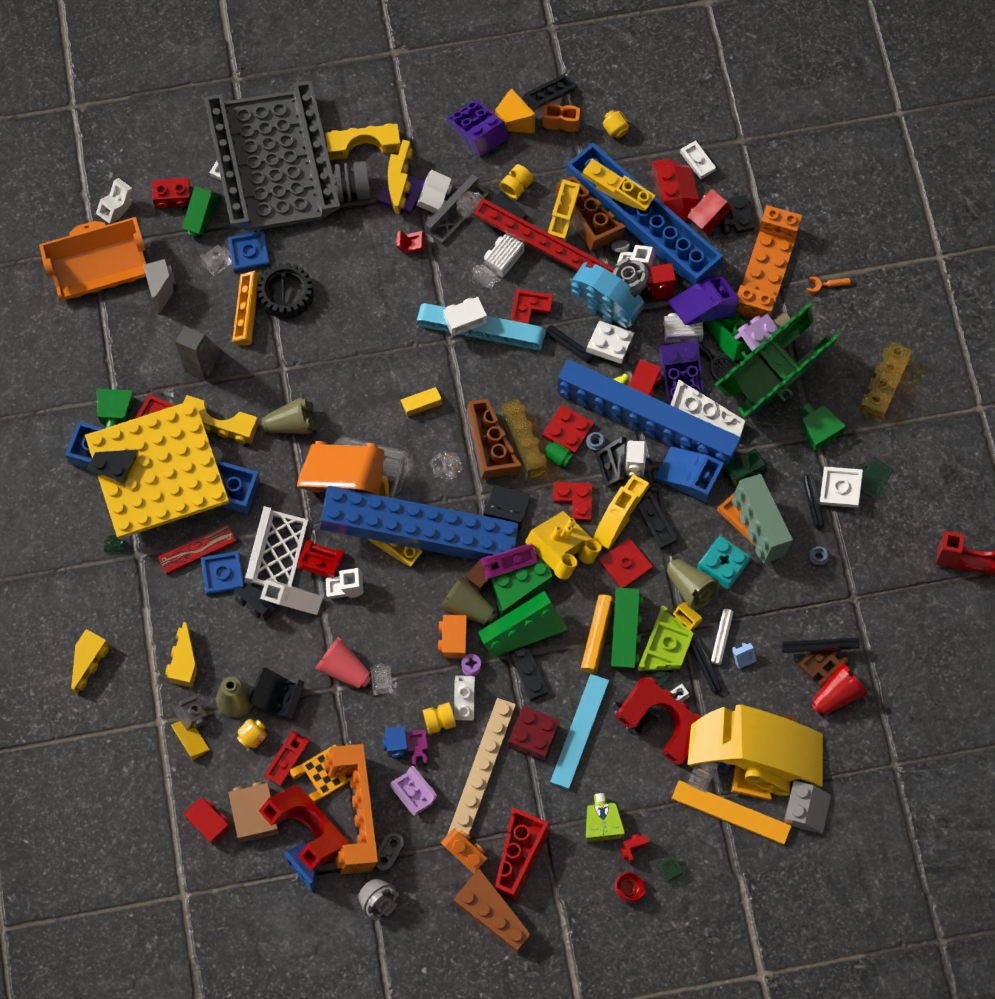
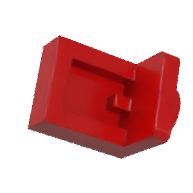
(410, 242)
(635, 843)

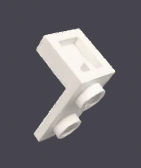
(464, 697)

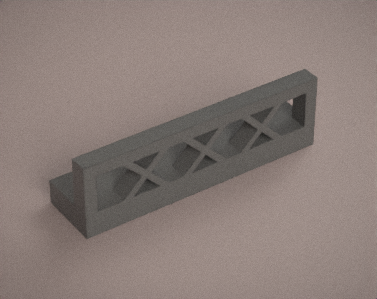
(448, 209)

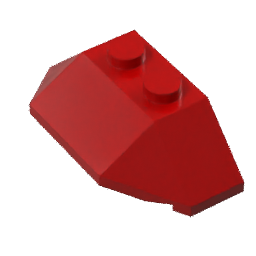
(675, 186)

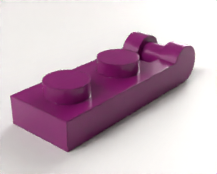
(509, 560)

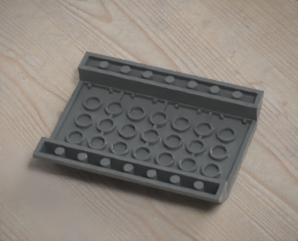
(272, 158)

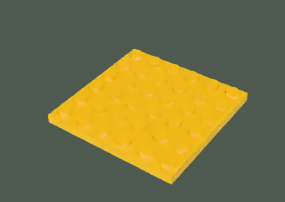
(171, 474)

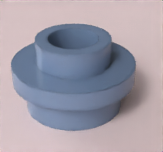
(595, 436)
(819, 550)

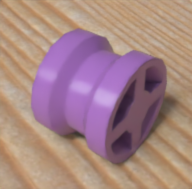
(471, 669)

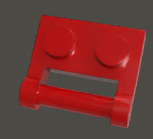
(320, 563)

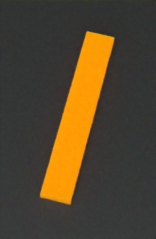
(731, 813)

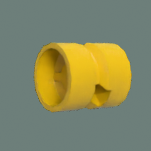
(516, 182)
(439, 718)

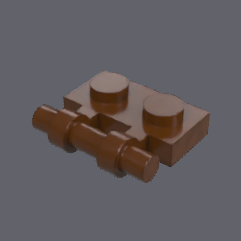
(817, 660)

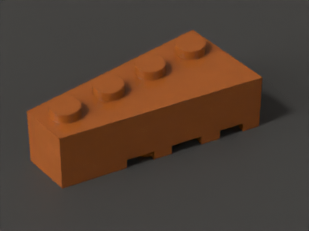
(592, 220)
(492, 449)
(489, 910)

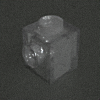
(381, 679)

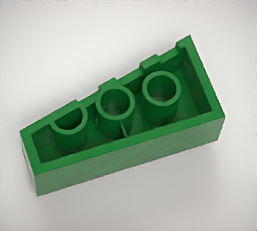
(523, 626)
(625, 628)

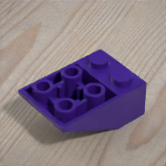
(479, 127)
(705, 301)
(682, 363)

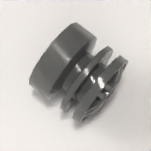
(352, 181)

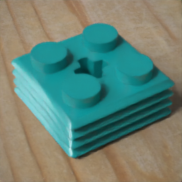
(730, 571)

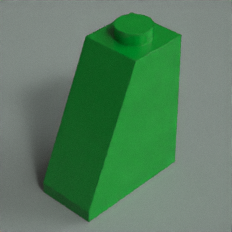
(200, 211)

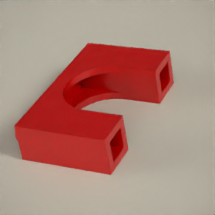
(955, 555)
(649, 694)
(297, 805)

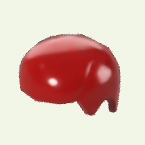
(629, 887)

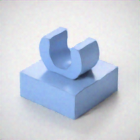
(744, 655)

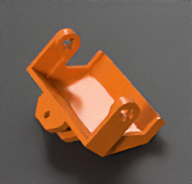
(95, 257)

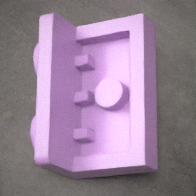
(757, 332)
(414, 791)

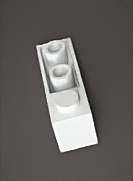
(291, 597)

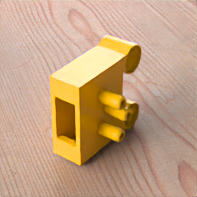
(559, 540)

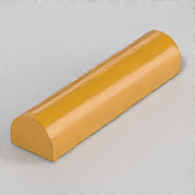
(246, 308)
(597, 634)

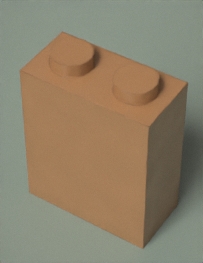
(245, 808)

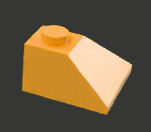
(516, 114)

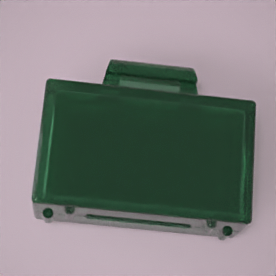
(745, 467)
(874, 477)

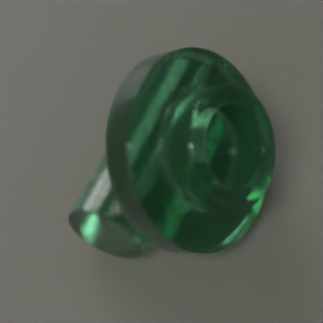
(113, 544)

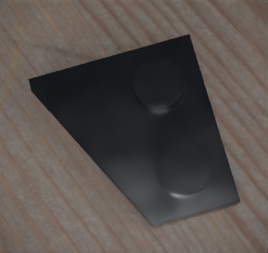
(613, 461)
(113, 464)

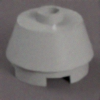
(633, 273)
(378, 898)

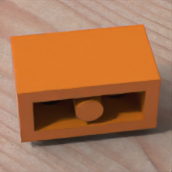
(453, 636)
(463, 850)

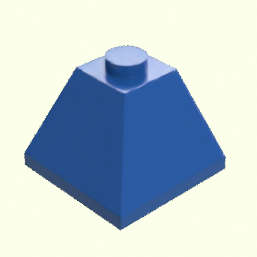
(308, 877)

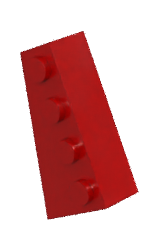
(520, 851)

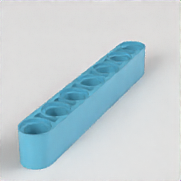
(495, 330)

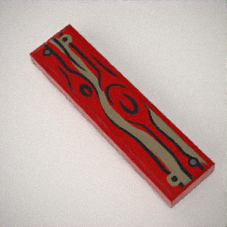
(196, 549)

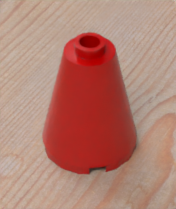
(838, 691)

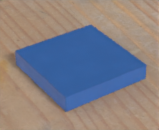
(248, 251)
(222, 573)

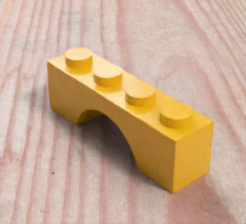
(342, 142)
(240, 427)

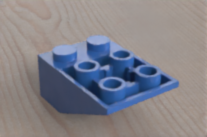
(690, 472)

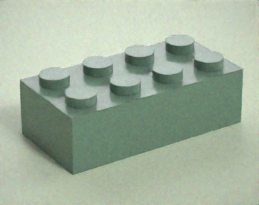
(761, 519)

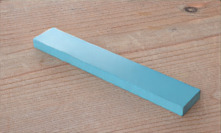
(579, 732)

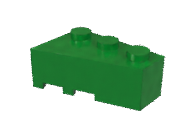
(520, 584)

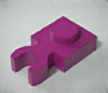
(417, 744)

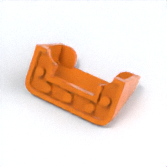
(343, 467)

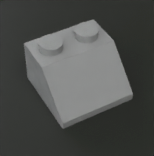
(160, 282)
(807, 807)

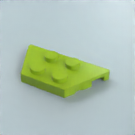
(666, 644)

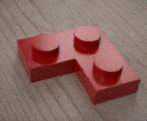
(528, 302)
(579, 495)

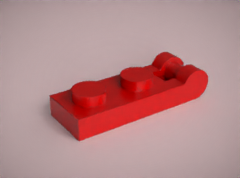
(286, 758)

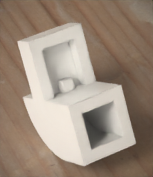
(115, 204)
(642, 253)
(347, 584)

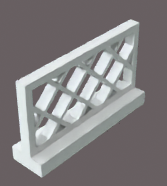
(261, 541)

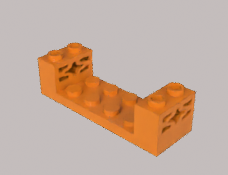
(768, 262)
(351, 761)

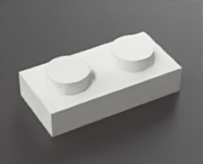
(697, 160)

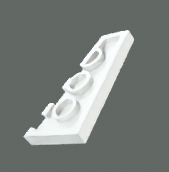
(702, 407)

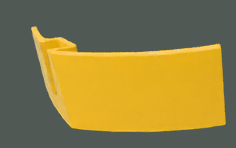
(762, 744)

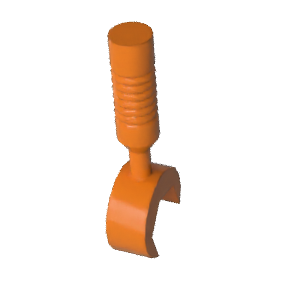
(831, 283)

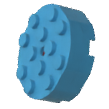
(606, 295)

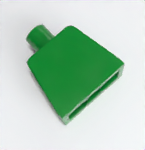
(114, 406)
(820, 426)

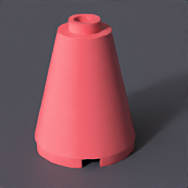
(343, 665)

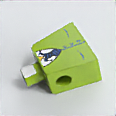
(603, 820)

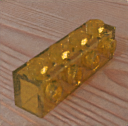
(886, 381)
(522, 438)

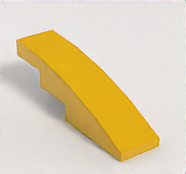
(564, 209)

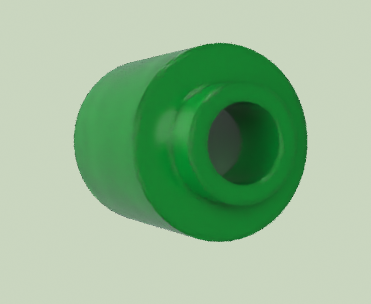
(558, 454)

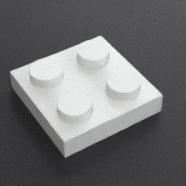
(610, 342)
(841, 487)

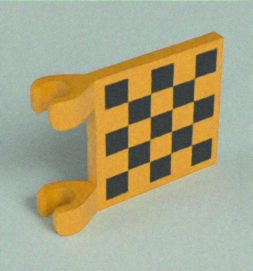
(319, 777)

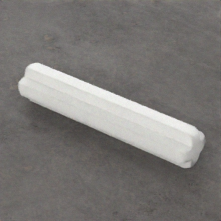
(722, 636)

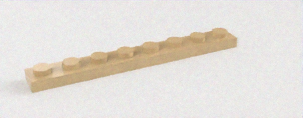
(483, 766)

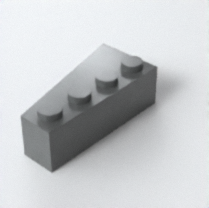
(197, 353)

